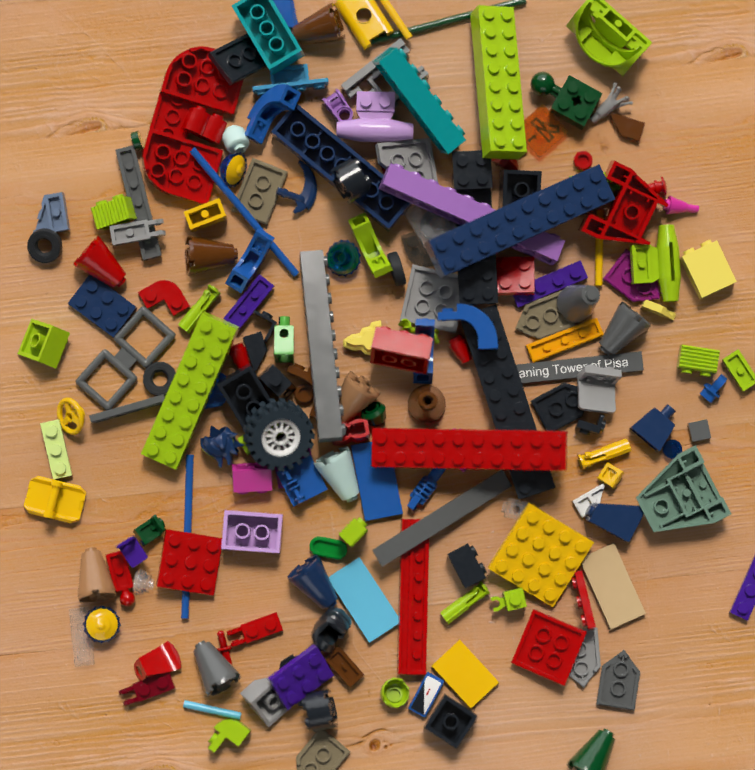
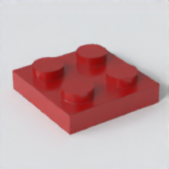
(515, 275)

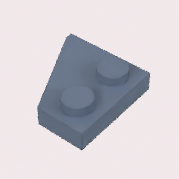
(53, 213)

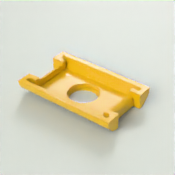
(367, 30)

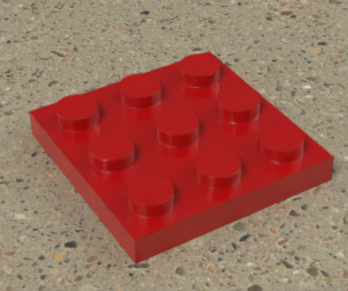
(189, 562)
(549, 647)

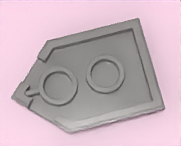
(588, 658)

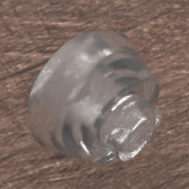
(143, 582)

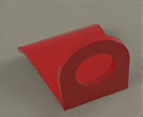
(158, 661)

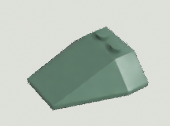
(682, 495)

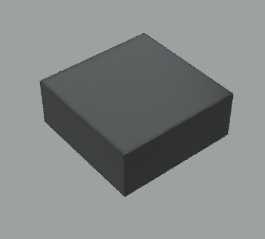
(699, 430)

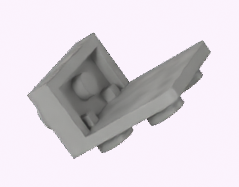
(597, 388)

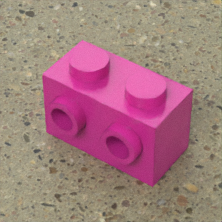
(251, 478)

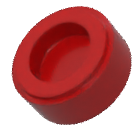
(583, 160)

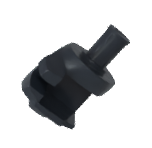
(329, 628)

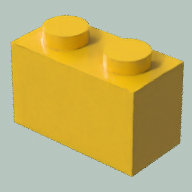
(205, 215)

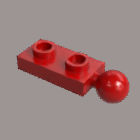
(121, 577)

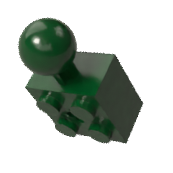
(588, 97)

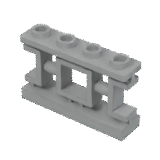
(370, 69)

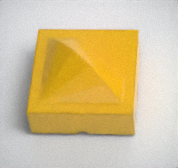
(610, 475)

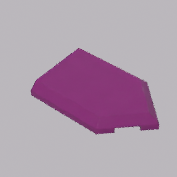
(620, 278)

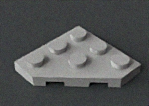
(411, 154)

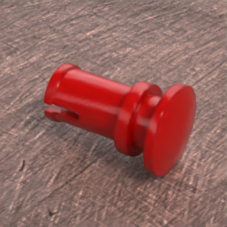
(659, 186)

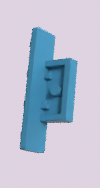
(294, 76)

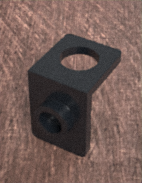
(268, 317)

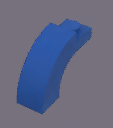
(250, 261)

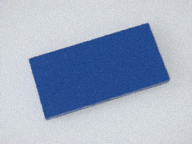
(376, 485)

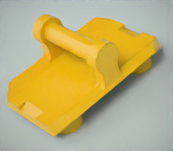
(55, 499)

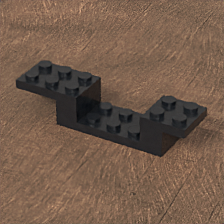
(474, 178)

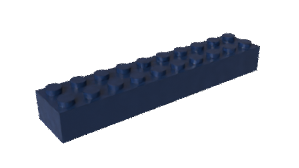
(519, 221)

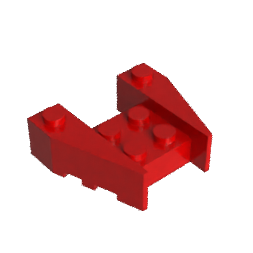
(629, 211)

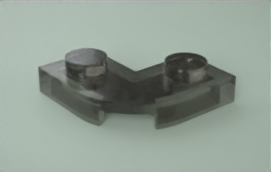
(415, 251)

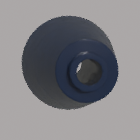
(314, 582)

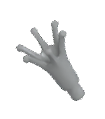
(610, 104)

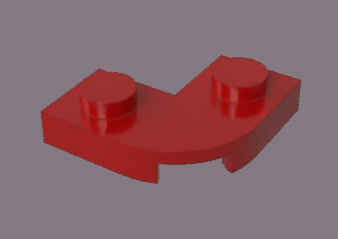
(166, 291)

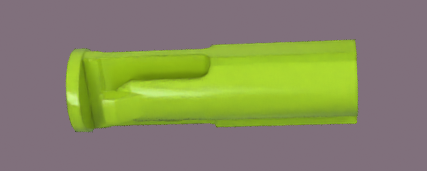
(193, 315)
(463, 603)

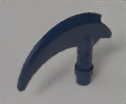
(308, 194)

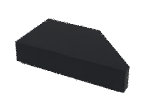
(256, 348)

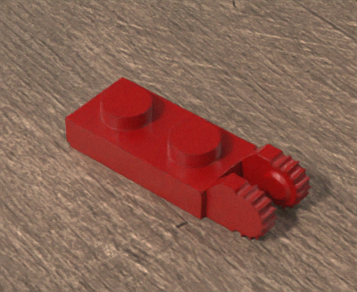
(257, 629)

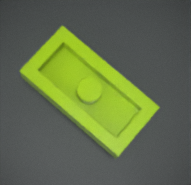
(739, 370)

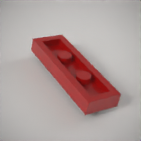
(583, 600)

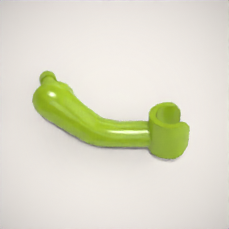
(406, 324)

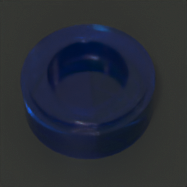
(671, 448)

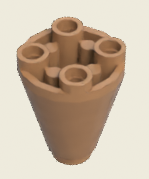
(356, 395)

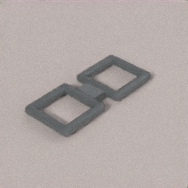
(125, 358)

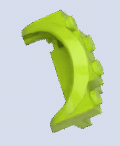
(607, 36)

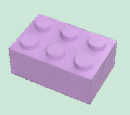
(252, 531)

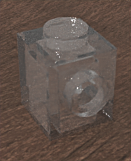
(513, 508)

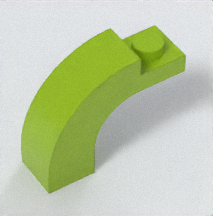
(369, 245)

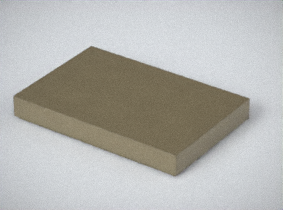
(259, 189)

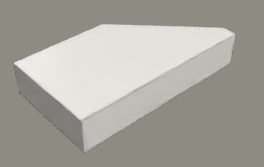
(592, 496)

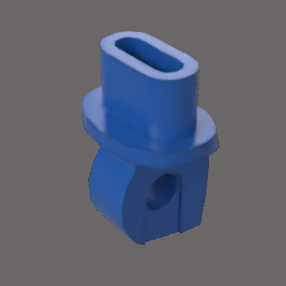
(710, 391)

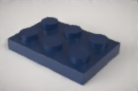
(102, 305)

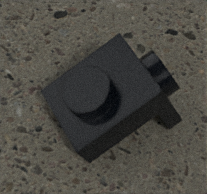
(587, 428)

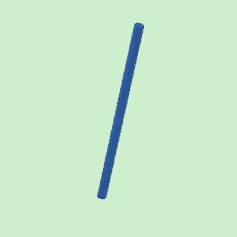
(241, 208)
(187, 522)

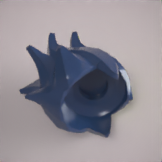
(220, 444)

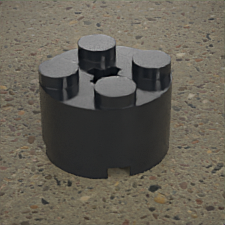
(350, 180)
(320, 710)

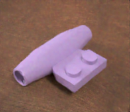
(375, 120)

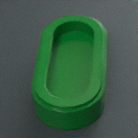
(328, 547)

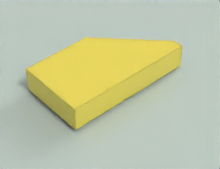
(657, 309)

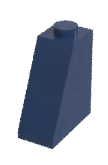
(616, 519)

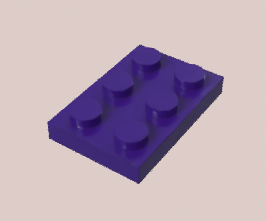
(300, 676)

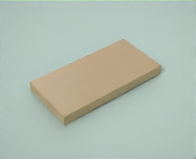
(612, 586)

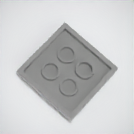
(429, 295)

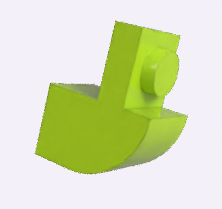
(231, 729)

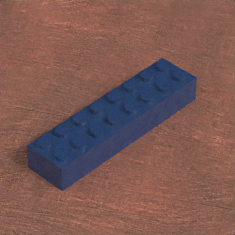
(325, 151)

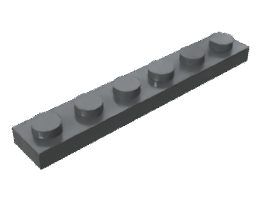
(136, 190)

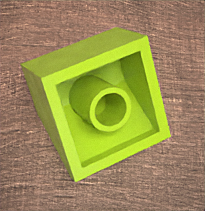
(43, 343)

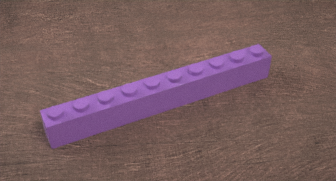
(459, 208)

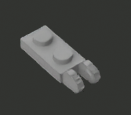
(135, 231)

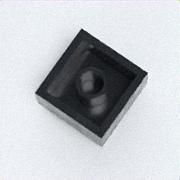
(517, 185)
(450, 721)

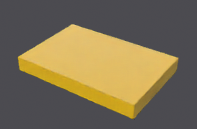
(465, 673)

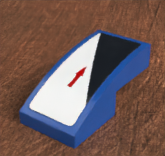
(426, 694)

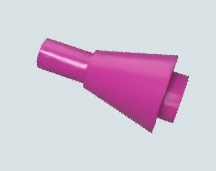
(678, 206)

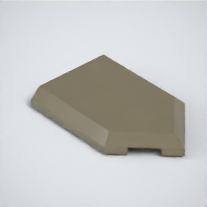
(543, 318)
(321, 753)

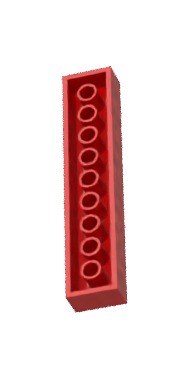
(469, 449)

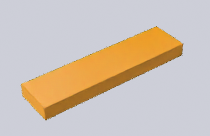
(564, 340)

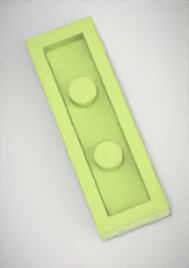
(56, 449)

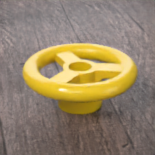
(73, 414)

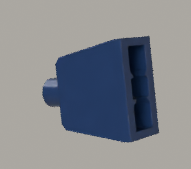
(655, 427)

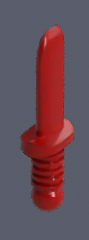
(223, 646)

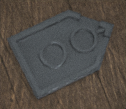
(619, 682)

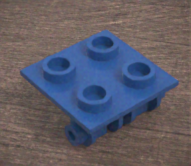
(302, 481)

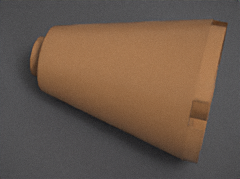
(94, 578)

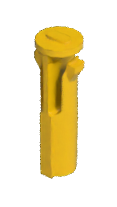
(604, 453)

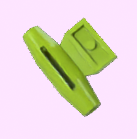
(659, 263)

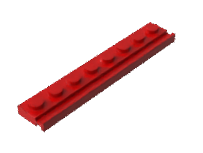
(413, 607)

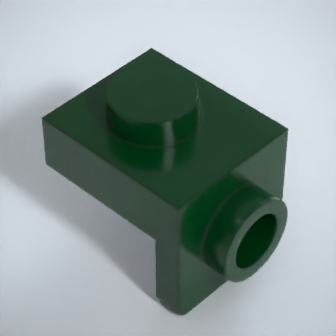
(150, 530)

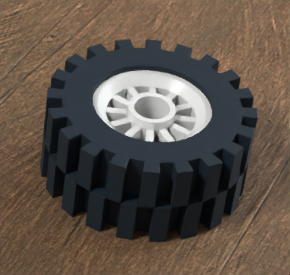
(269, 416)

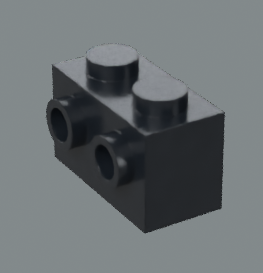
(466, 565)

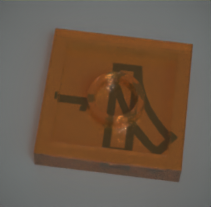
(543, 130)

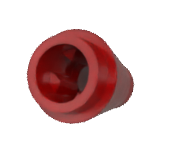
(460, 348)
(239, 355)

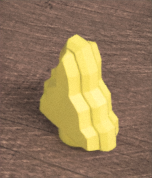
(362, 340)

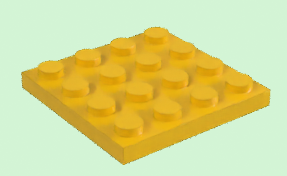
(540, 554)

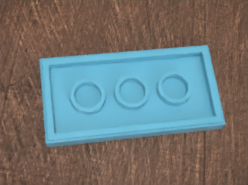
(364, 599)

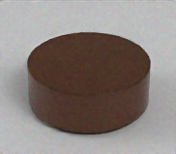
(304, 393)

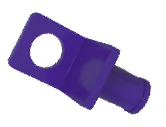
(132, 551)

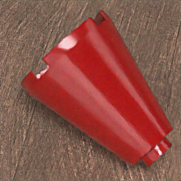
(101, 264)

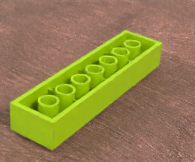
(498, 82)
(190, 390)

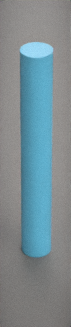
(212, 710)

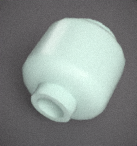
(235, 139)

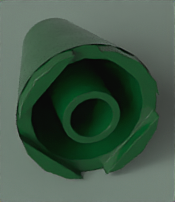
(594, 753)

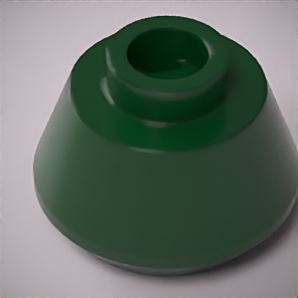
(374, 414)

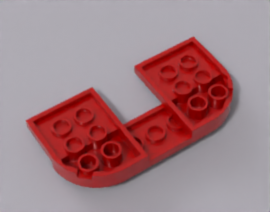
(166, 154)

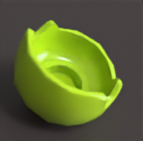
(394, 692)

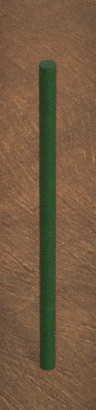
(440, 22)

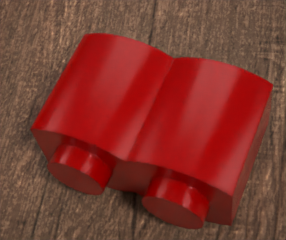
(204, 125)
(356, 431)

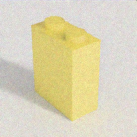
(707, 269)

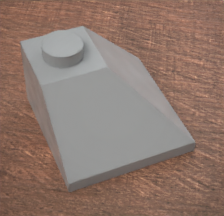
(264, 701)

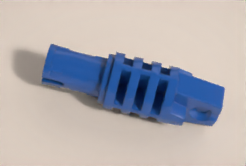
(425, 488)

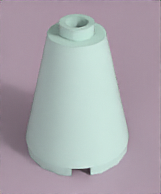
(339, 473)

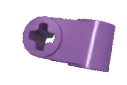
(337, 105)

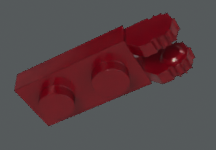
(149, 687)

